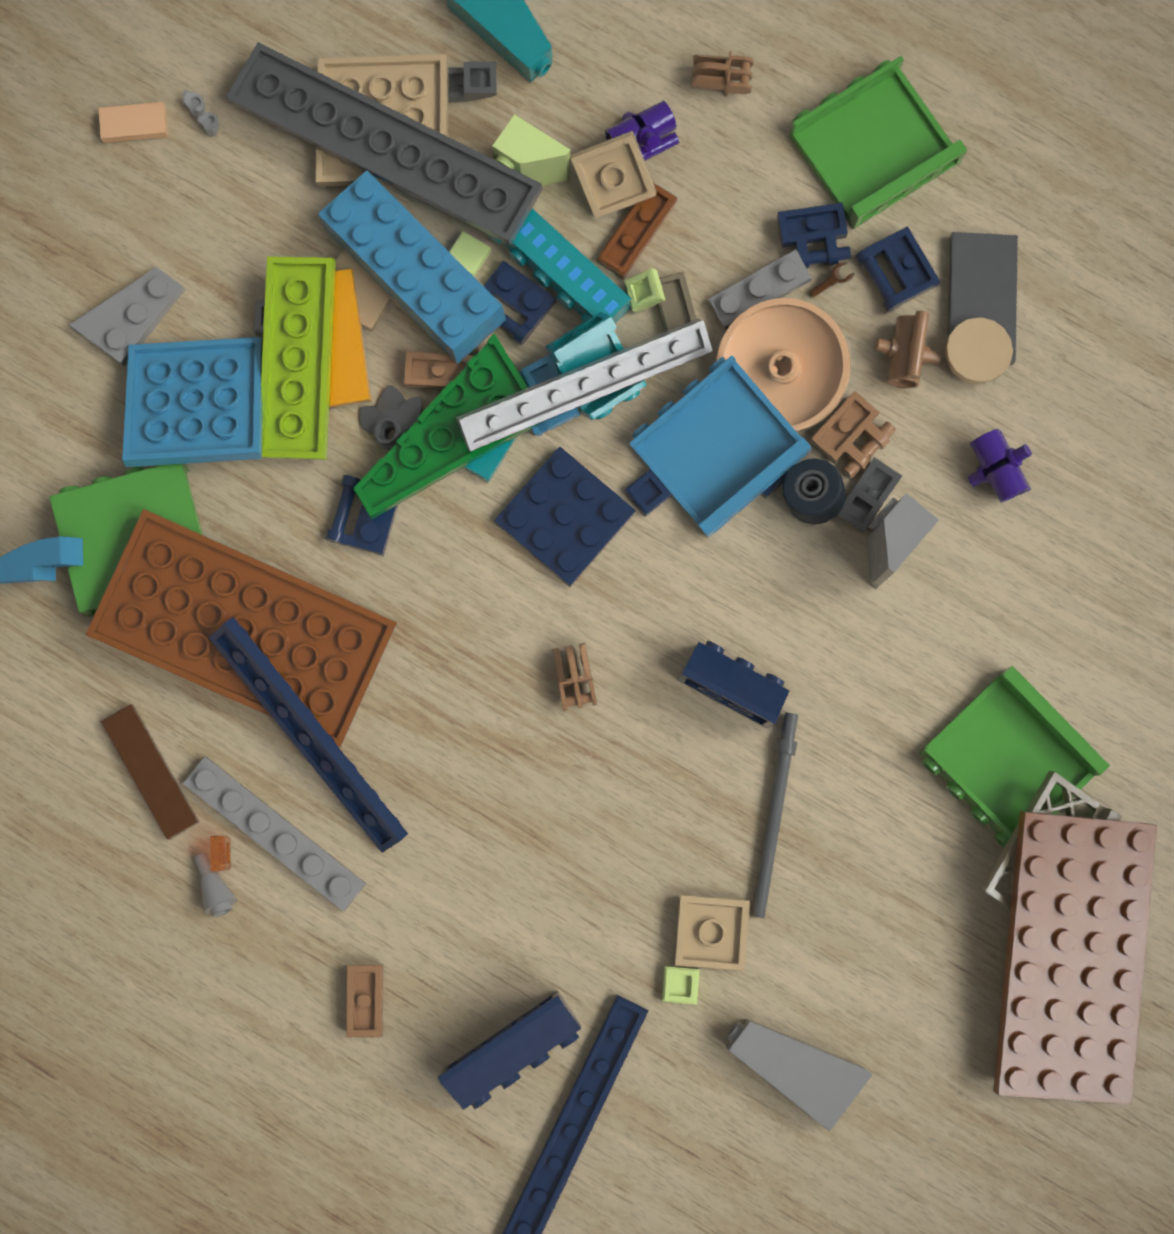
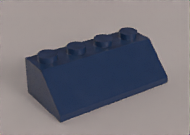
(510, 1051)

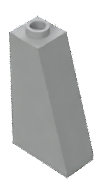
(803, 1073)

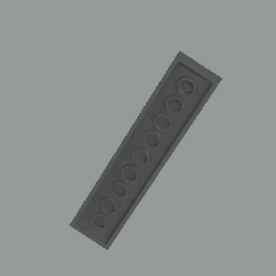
(384, 143)

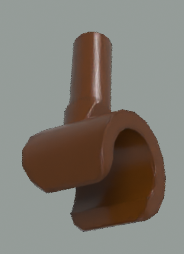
(831, 280)

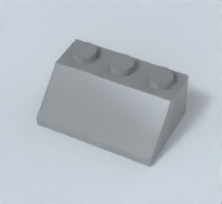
(895, 535)

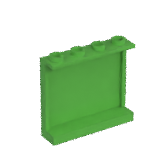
(874, 143)
(107, 516)
(1004, 749)

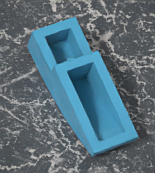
(39, 560)

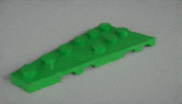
(434, 442)

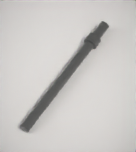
(786, 749)

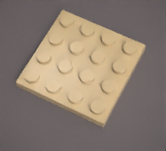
(404, 83)

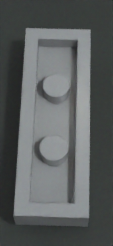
(766, 284)

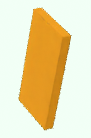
(348, 363)

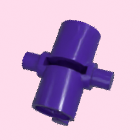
(648, 128)
(1000, 465)

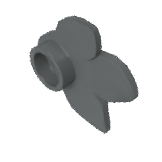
(390, 414)

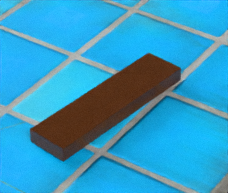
(150, 772)

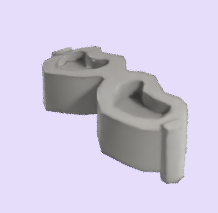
(196, 106)

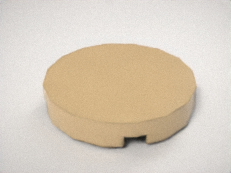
(978, 350)

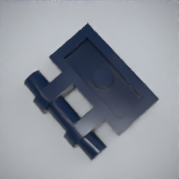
(815, 225)

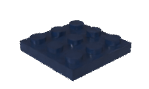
(564, 516)

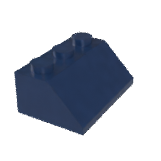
(735, 684)

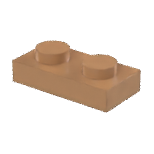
(431, 370)
(364, 1001)

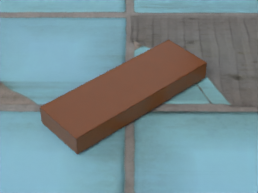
(636, 232)

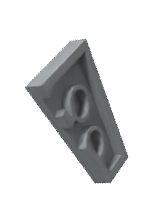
(129, 314)

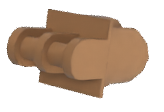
(716, 73)
(577, 699)

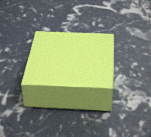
(470, 252)
(644, 290)
(680, 985)

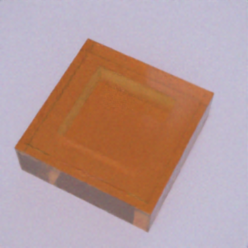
(220, 853)

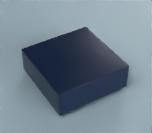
(648, 492)

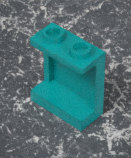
(584, 345)

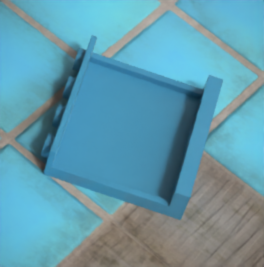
(719, 445)

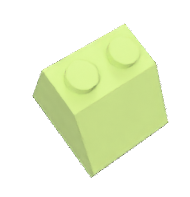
(532, 153)

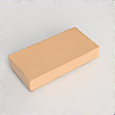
(133, 122)

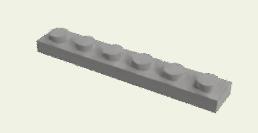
(274, 833)

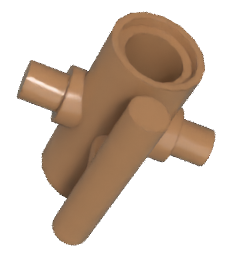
(908, 350)

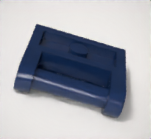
(907, 265)
(522, 297)
(368, 534)

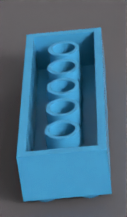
(412, 266)

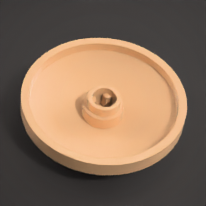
(792, 357)

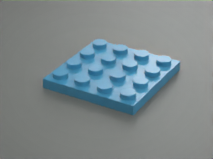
(193, 402)

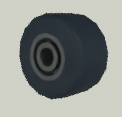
(820, 502)

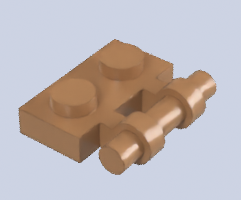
(845, 426)

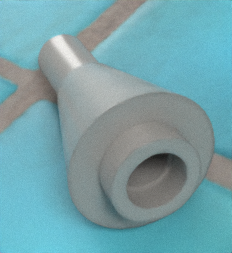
(215, 893)

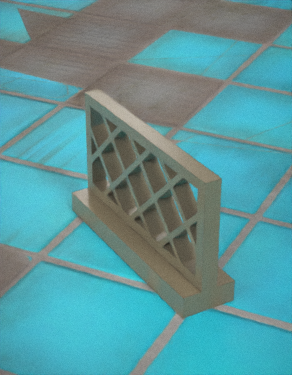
(1042, 798)

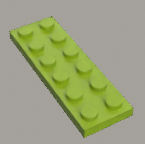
(297, 357)

